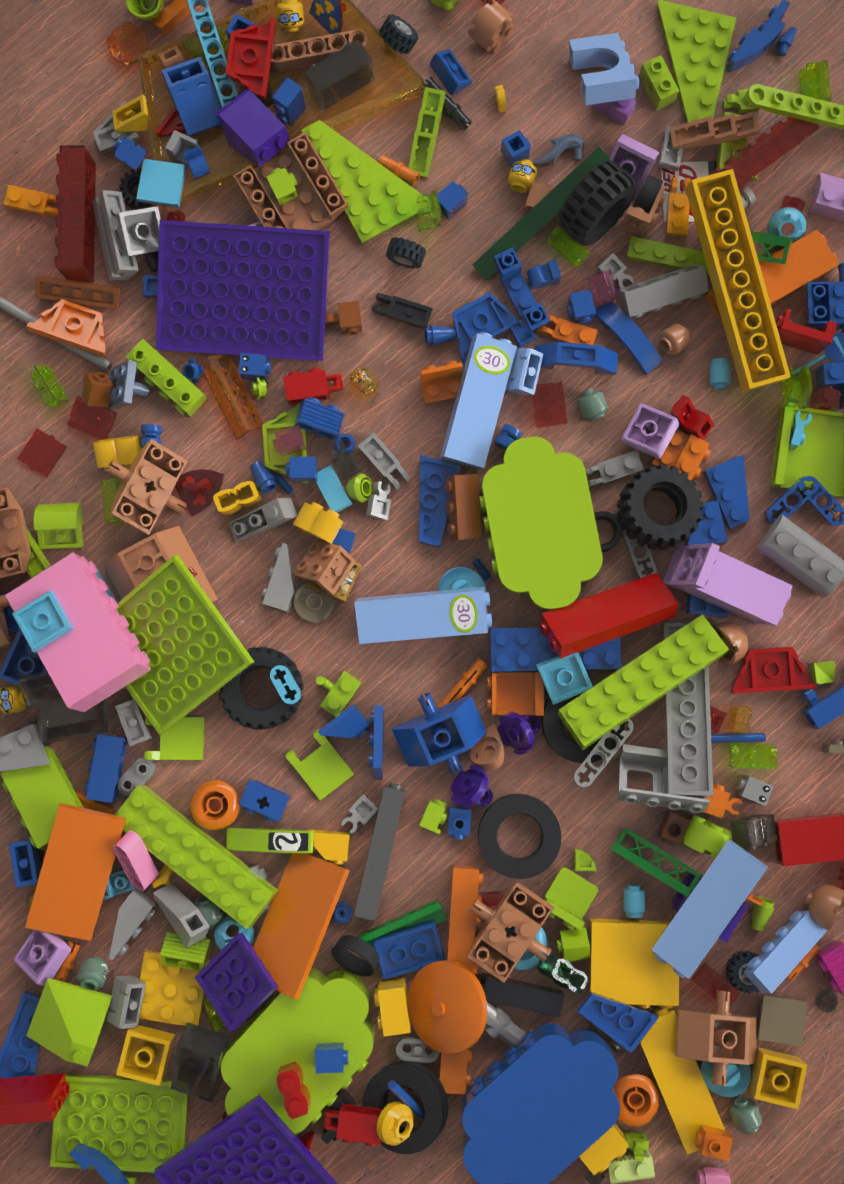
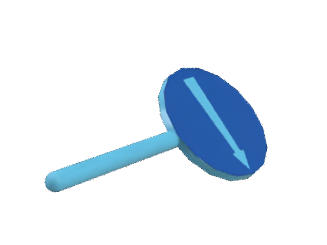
(833, 352)

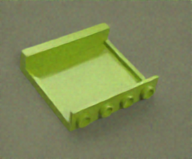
(817, 457)

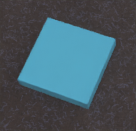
(161, 183)
(42, 621)
(564, 677)

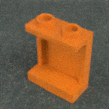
(516, 693)

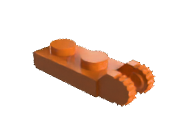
(568, 331)

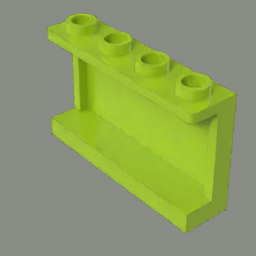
(38, 794)

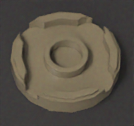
(313, 605)

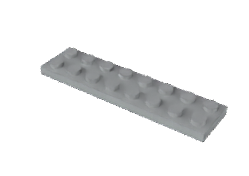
(688, 733)

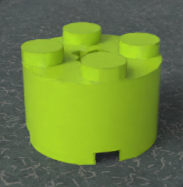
(706, 836)

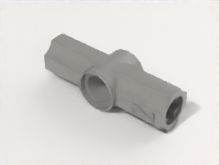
(501, 1026)

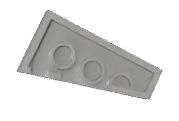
(22, 750)

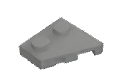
(107, 136)

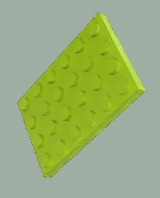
(123, 1119)

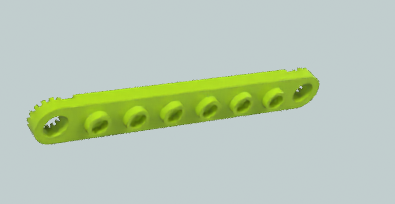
(796, 106)

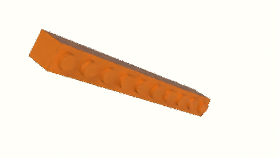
(460, 940)

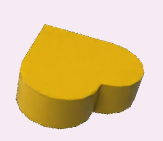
(500, 98)

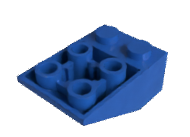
(193, 95)

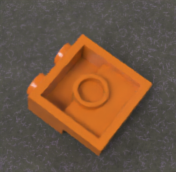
(685, 454)

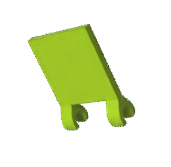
(180, 741)
(323, 768)

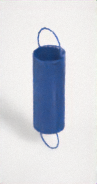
(283, 484)
(481, 569)

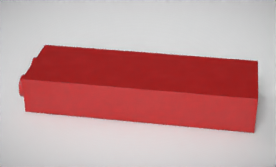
(608, 615)
(810, 839)
(32, 1098)

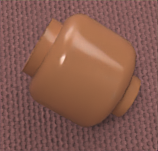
(674, 339)

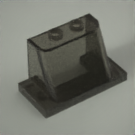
(54, 718)

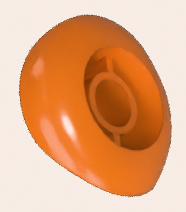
(214, 805)
(637, 1099)

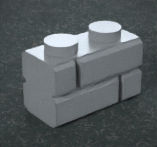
(126, 1001)

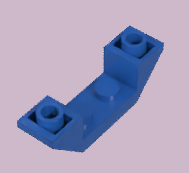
(510, 274)
(579, 356)

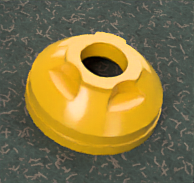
(390, 1121)

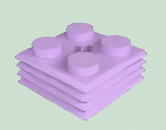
(645, 419)
(42, 955)

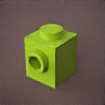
(283, 185)
(574, 944)

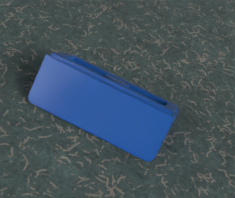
(450, 71)

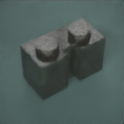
(754, 831)

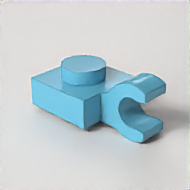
(797, 436)

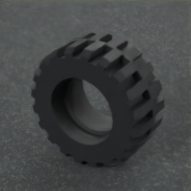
(597, 203)
(682, 493)
(261, 718)

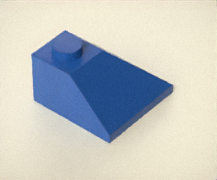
(347, 724)

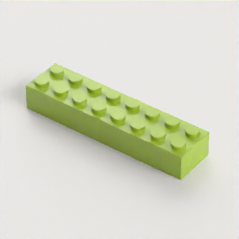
(642, 681)
(196, 856)

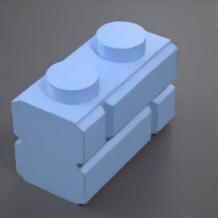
(524, 372)

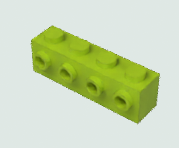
(167, 378)

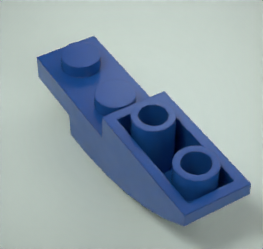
(760, 40)

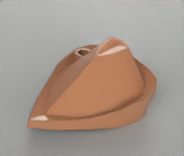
(489, 750)

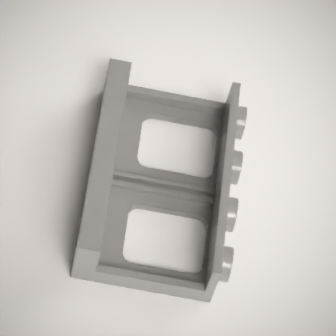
(654, 763)

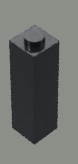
(523, 995)

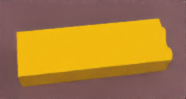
(678, 1081)

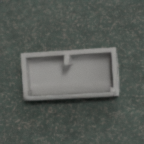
(802, 556)

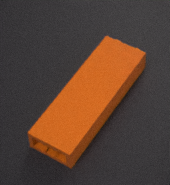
(806, 262)

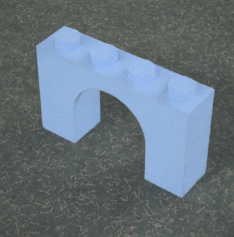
(607, 52)

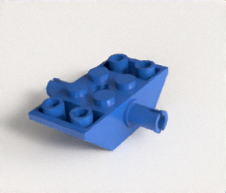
(826, 302)
(420, 736)

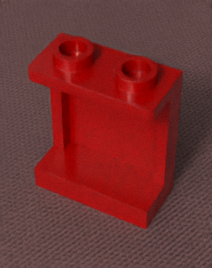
(804, 337)

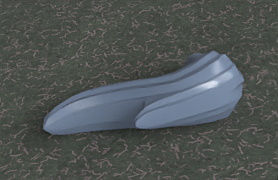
(559, 145)

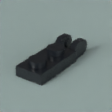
(404, 310)

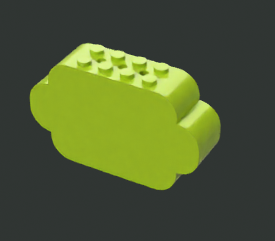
(541, 523)
(288, 1030)

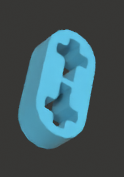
(280, 687)

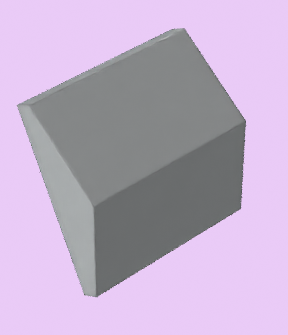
(139, 230)

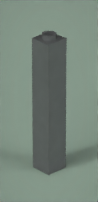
(380, 852)

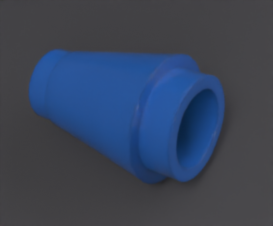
(437, 335)
(263, 478)

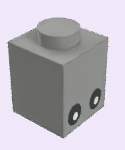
(754, 790)

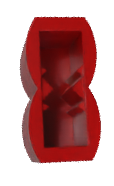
(291, 1086)

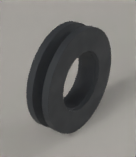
(559, 741)
(530, 865)
(430, 1091)

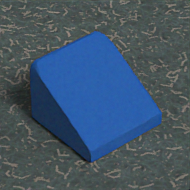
(345, 539)

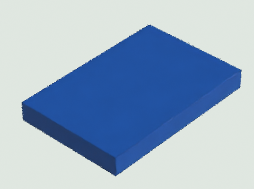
(408, 949)

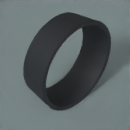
(351, 962)

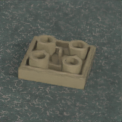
(781, 1020)

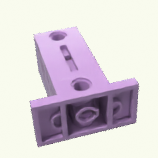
(727, 583)

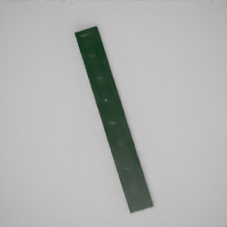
(539, 215)

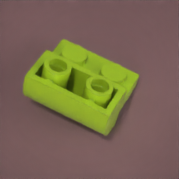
(59, 525)

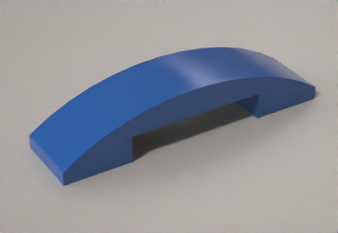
(629, 335)
(87, 1156)

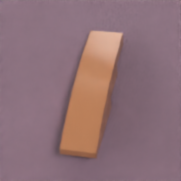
(714, 131)

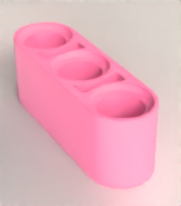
(135, 860)

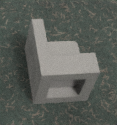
(178, 144)

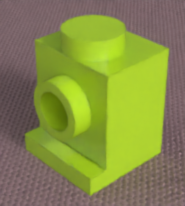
(434, 815)

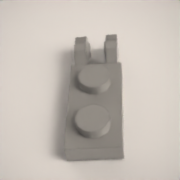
(382, 459)
(615, 468)

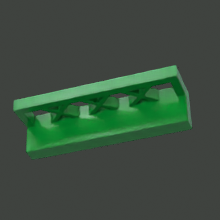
(774, 240)
(650, 868)
(424, 913)

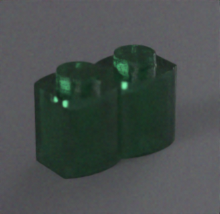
(563, 973)

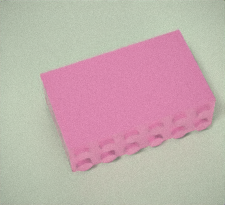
(100, 650)

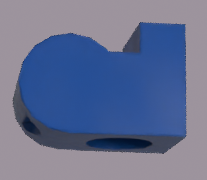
(196, 162)
(544, 275)

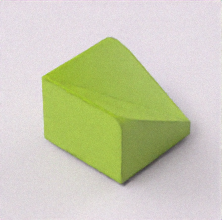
(822, 672)

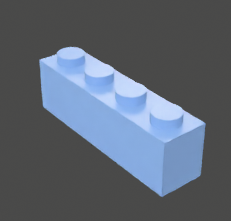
(784, 952)

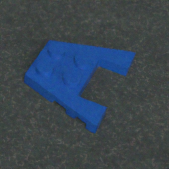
(487, 316)

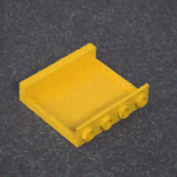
(626, 966)

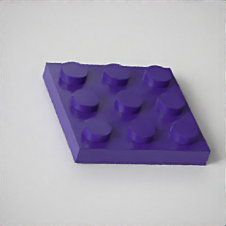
(236, 982)

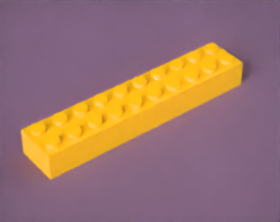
(737, 280)

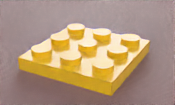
(170, 992)

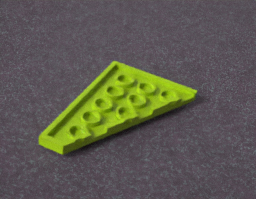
(698, 53)
(373, 193)

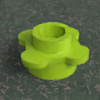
(259, 388)

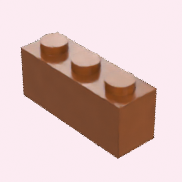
(463, 507)

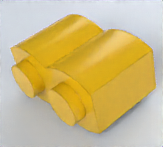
(120, 449)
(232, 500)
(318, 522)

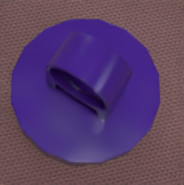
(517, 732)
(470, 787)

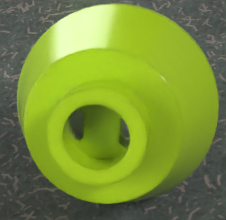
(359, 488)

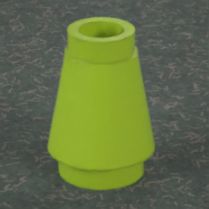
(761, 914)

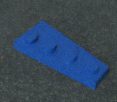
(433, 498)
(19, 1052)

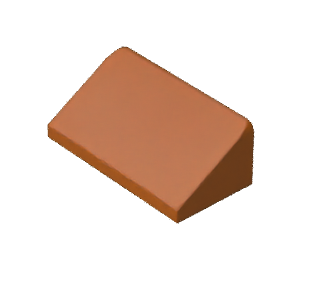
(171, 16)

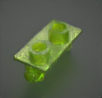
(193, 43)
(568, 247)
(45, 378)

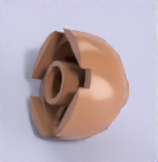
(735, 639)
(824, 904)

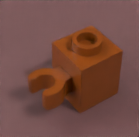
(348, 318)
(97, 389)

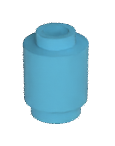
(720, 373)
(634, 901)

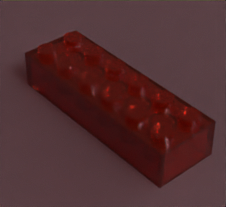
(75, 213)

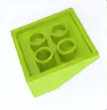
(69, 1020)

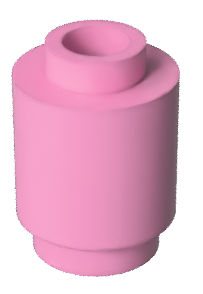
(712, 1175)

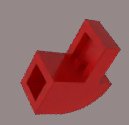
(690, 419)

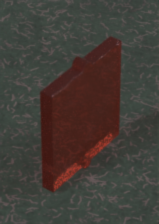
(42, 452)

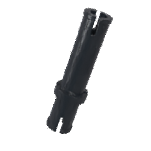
(453, 109)

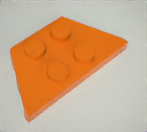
(72, 326)

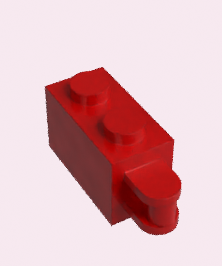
(310, 384)
(354, 1124)

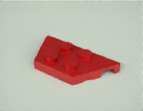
(251, 57)
(771, 671)

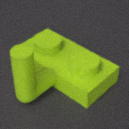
(339, 693)

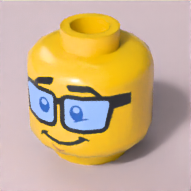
(290, 14)
(522, 175)
(12, 700)

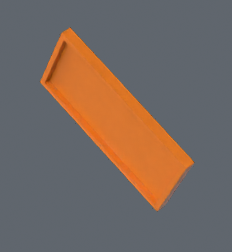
(75, 872)
(299, 920)

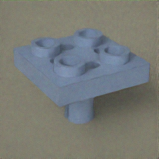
(124, 385)

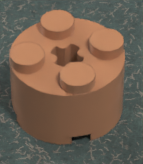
(492, 26)

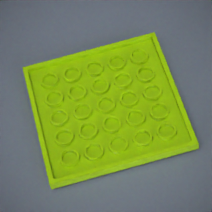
(186, 643)

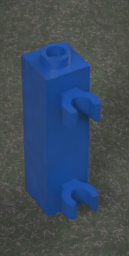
(825, 709)

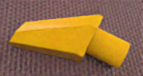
(164, 877)

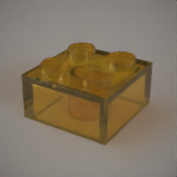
(739, 719)

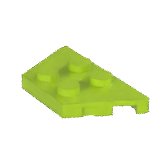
(273, 459)

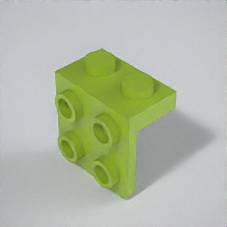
(570, 897)

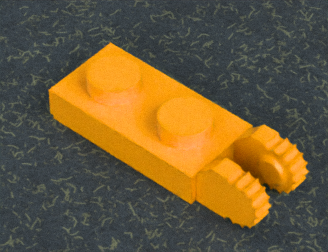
(30, 201)
(677, 210)

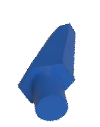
(786, 41)

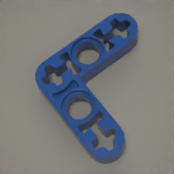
(810, 496)

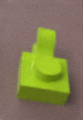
(739, 101)
(637, 1143)

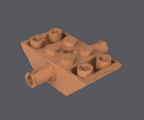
(160, 471)
(501, 951)
(717, 1037)

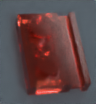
(549, 405)
(91, 419)

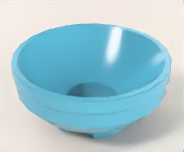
(787, 215)
(220, 932)

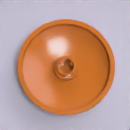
(447, 1006)

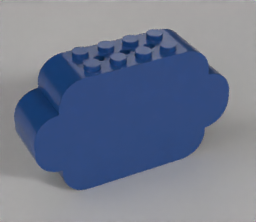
(539, 1106)

